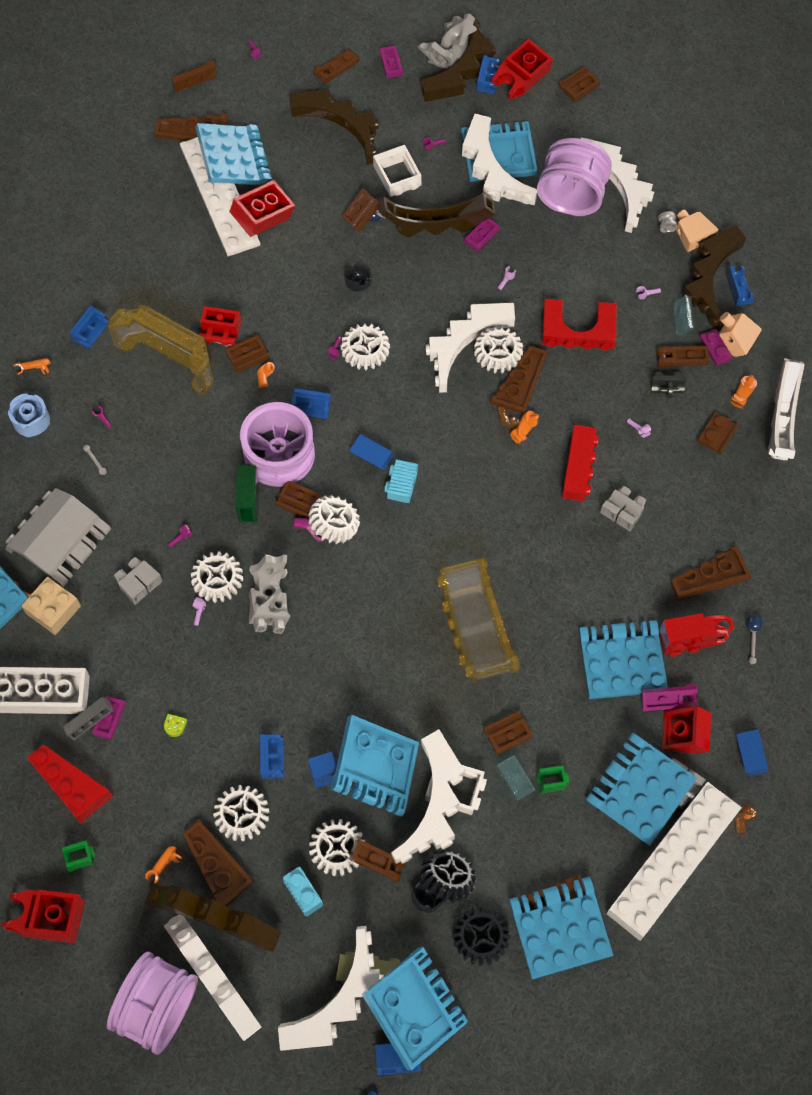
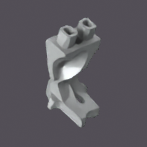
(453, 42)
(262, 607)

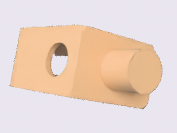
(694, 229)
(738, 333)

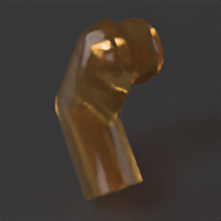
(510, 423)
(742, 817)

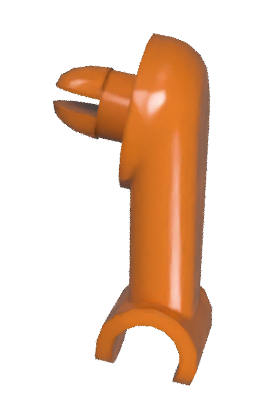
(40, 363)
(744, 390)
(526, 423)
(168, 856)

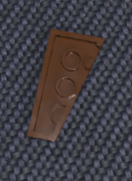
(519, 386)
(220, 870)

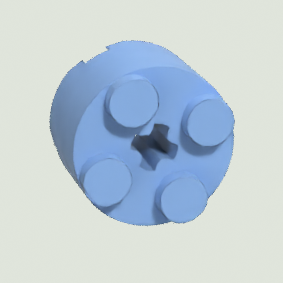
(29, 415)

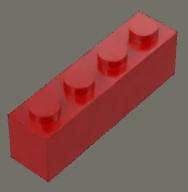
(579, 463)

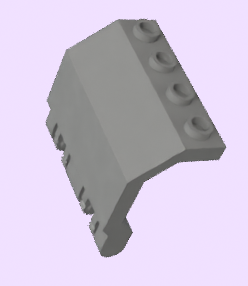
(58, 535)

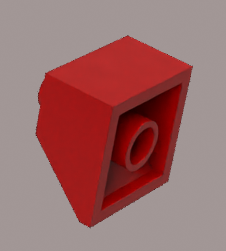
(687, 730)

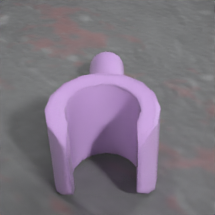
(508, 276)
(646, 292)
(644, 429)
(198, 604)

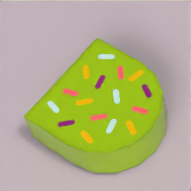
(174, 725)

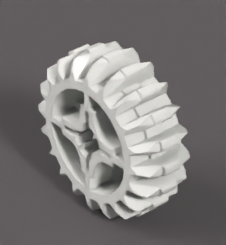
(358, 353)
(498, 358)
(334, 519)
(208, 588)
(250, 815)
(343, 840)

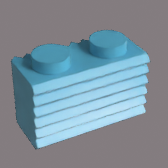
(402, 481)
(302, 891)

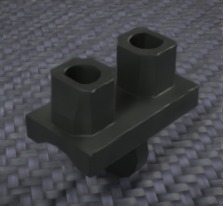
(668, 384)

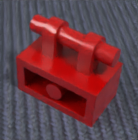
(220, 325)

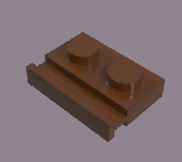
(579, 84)
(361, 210)
(247, 353)
(717, 433)
(297, 499)
(508, 733)

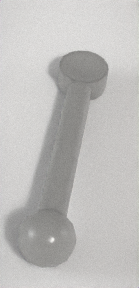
(102, 471)

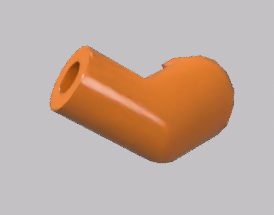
(263, 373)

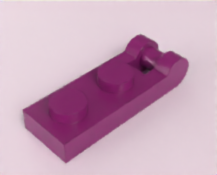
(669, 698)

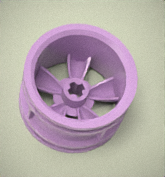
(574, 177)
(278, 465)
(152, 1002)

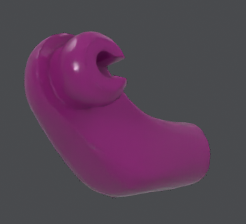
(304, 523)

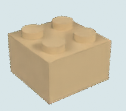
(51, 605)

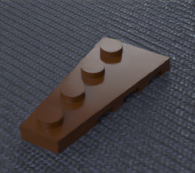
(185, 129)
(720, 572)

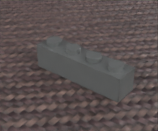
(88, 718)

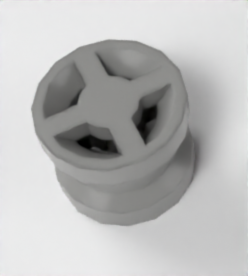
(667, 221)

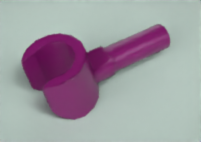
(255, 50)
(432, 143)
(333, 349)
(102, 417)
(184, 530)

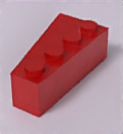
(73, 787)

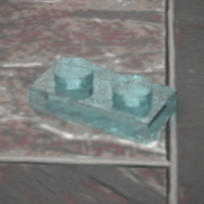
(683, 316)
(516, 778)

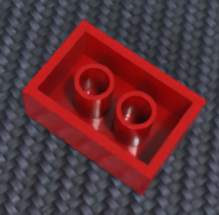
(262, 208)

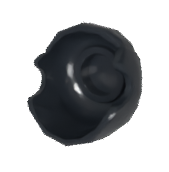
(352, 276)
(422, 901)

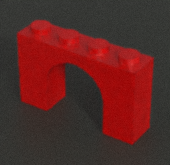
(557, 333)

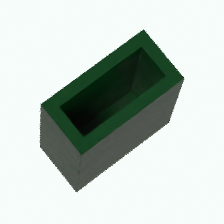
(247, 493)

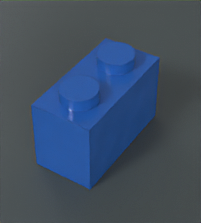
(322, 769)

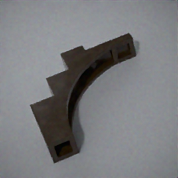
(452, 81)
(322, 105)
(436, 220)
(713, 253)
(214, 914)

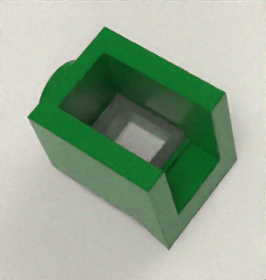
(552, 779)
(78, 855)

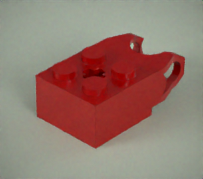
(523, 69)
(692, 633)
(39, 914)

